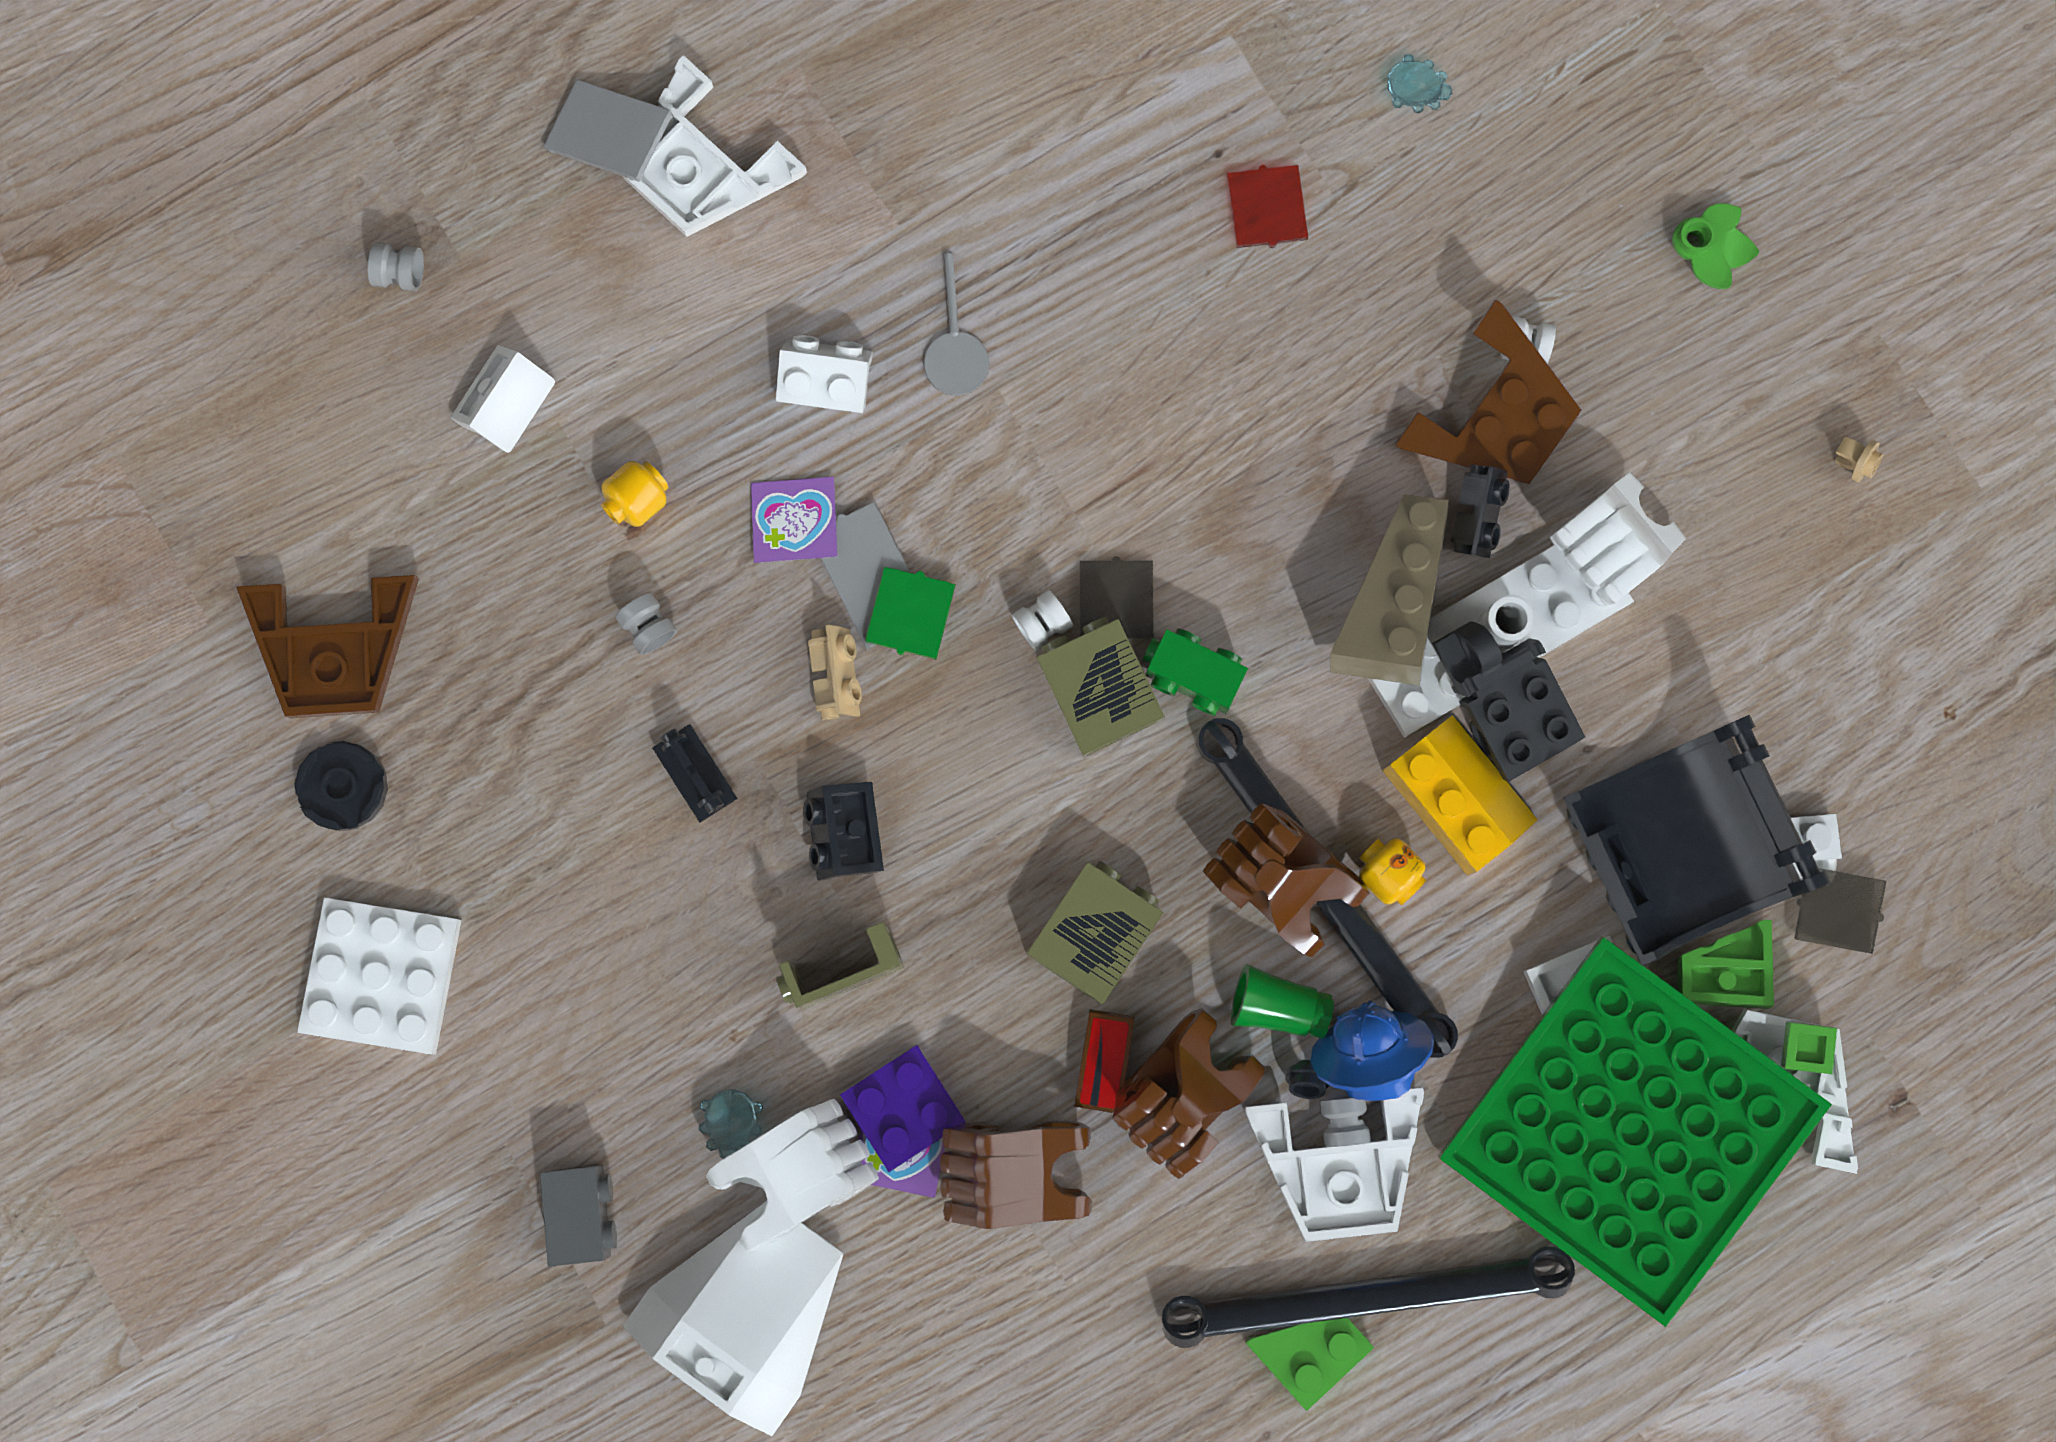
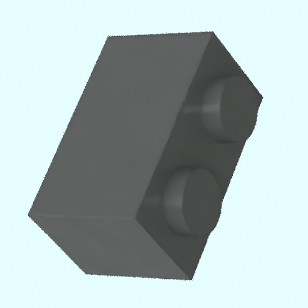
(577, 1215)

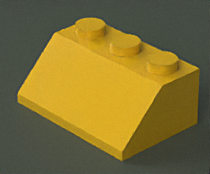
(1460, 796)

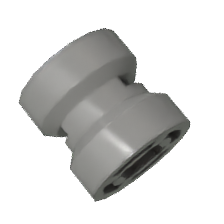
(394, 266)
(646, 624)
(1344, 1125)

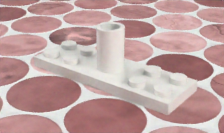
(1534, 600)

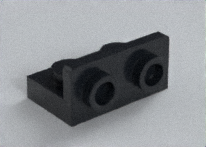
(843, 830)

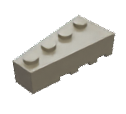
(1394, 606)

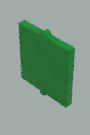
(910, 613)

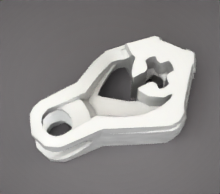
(1616, 541)
(801, 1169)

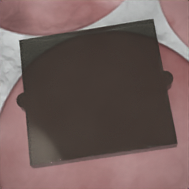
(1118, 592)
(1842, 912)

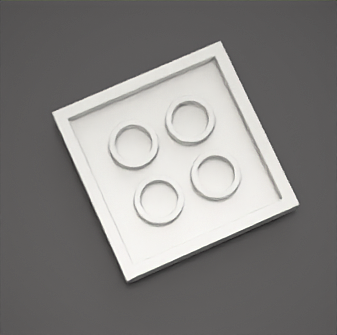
(379, 976)

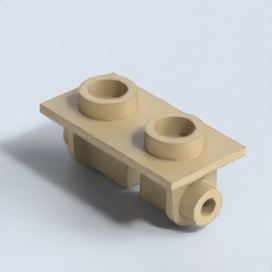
(835, 652)

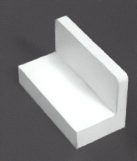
(503, 398)

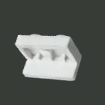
(823, 374)

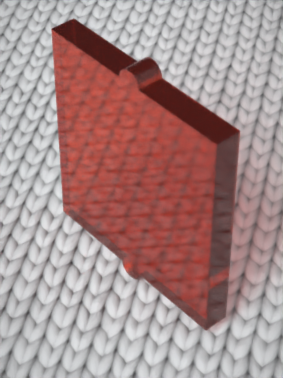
(1267, 206)

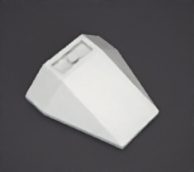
(742, 1320)

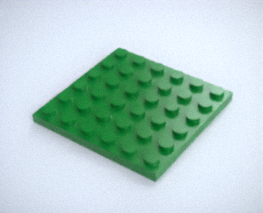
(1634, 1131)

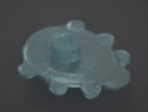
(1417, 85)
(729, 1121)

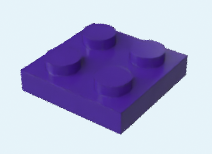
(902, 1108)

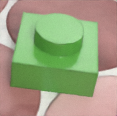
(1809, 1047)

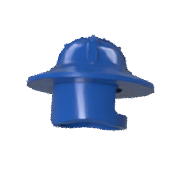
(1372, 1052)

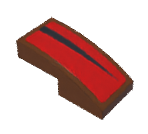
(1103, 1060)

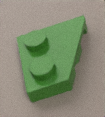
(1731, 970)
(1311, 1356)

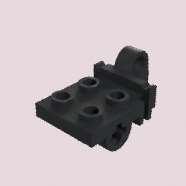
(1510, 697)

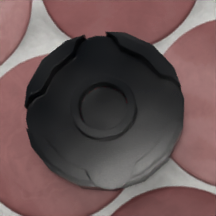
(341, 786)

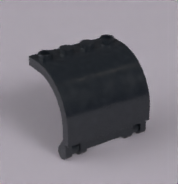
(1692, 840)

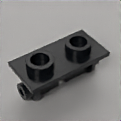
(1487, 495)
(694, 772)

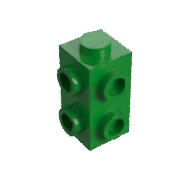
(1186, 667)

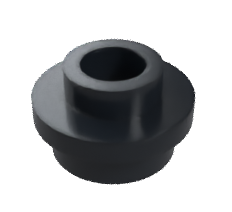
(1304, 1081)

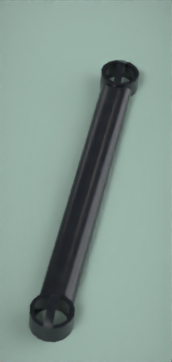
(1349, 922)
(1368, 1297)

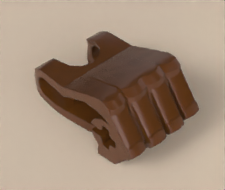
(1282, 875)
(1182, 1094)
(1007, 1174)

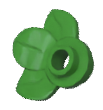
(1720, 245)

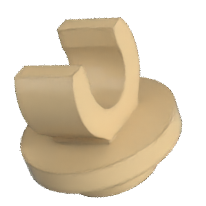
(1858, 458)

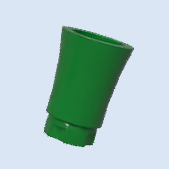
(1280, 1004)

